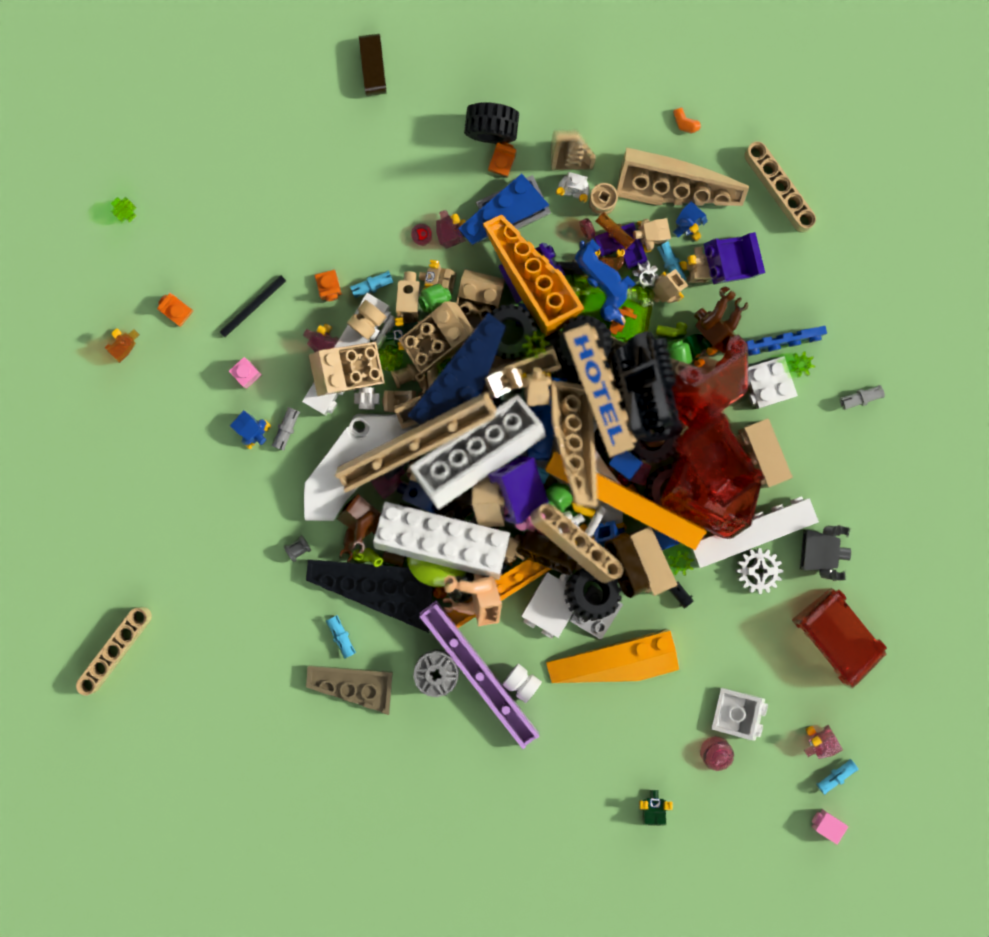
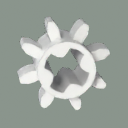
(645, 268)
(366, 398)

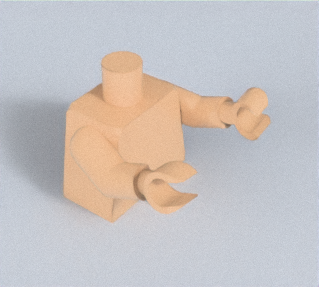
(485, 599)

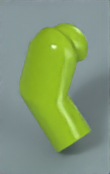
(670, 332)
(367, 555)

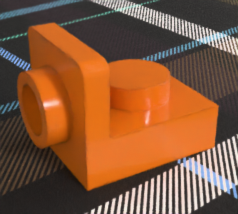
(502, 159)
(328, 285)
(174, 309)
(626, 312)

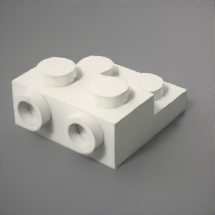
(770, 383)
(739, 714)

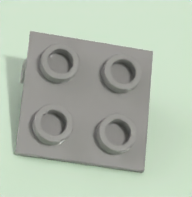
(599, 627)

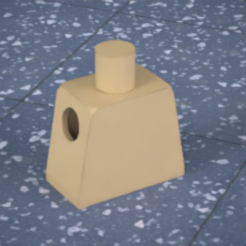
(407, 298)

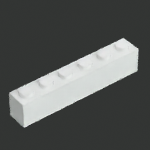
(349, 337)
(763, 529)

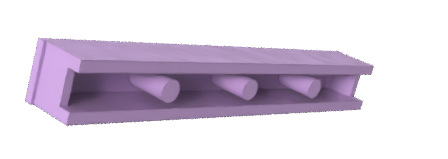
(479, 674)

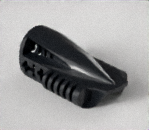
(646, 382)

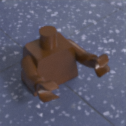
(713, 327)
(361, 520)

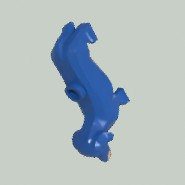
(606, 279)

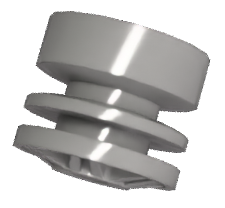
(429, 662)

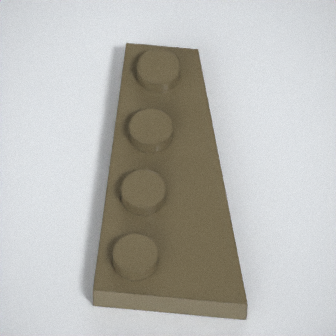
(358, 686)

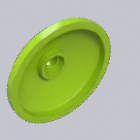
(431, 573)

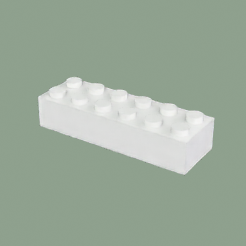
(478, 452)
(441, 540)

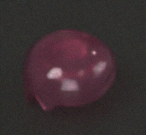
(717, 753)

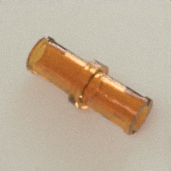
(614, 230)

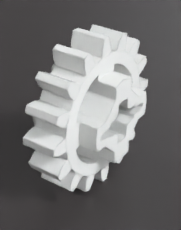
(759, 560)

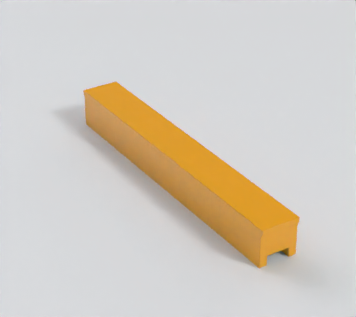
(636, 506)

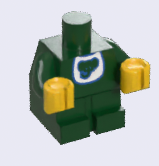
(400, 329)
(698, 346)
(654, 809)

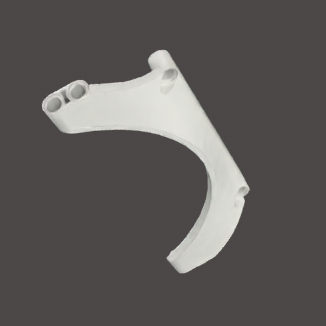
(326, 495)

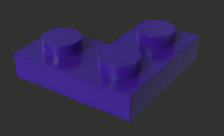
(633, 254)

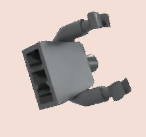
(823, 551)

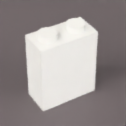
(548, 607)

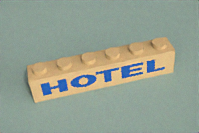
(598, 389)

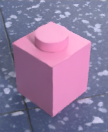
(245, 372)
(829, 826)

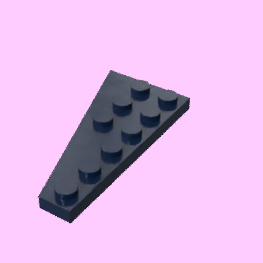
(464, 373)

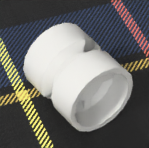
(521, 683)

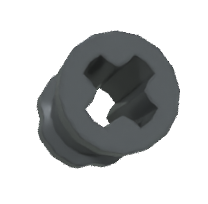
(297, 548)

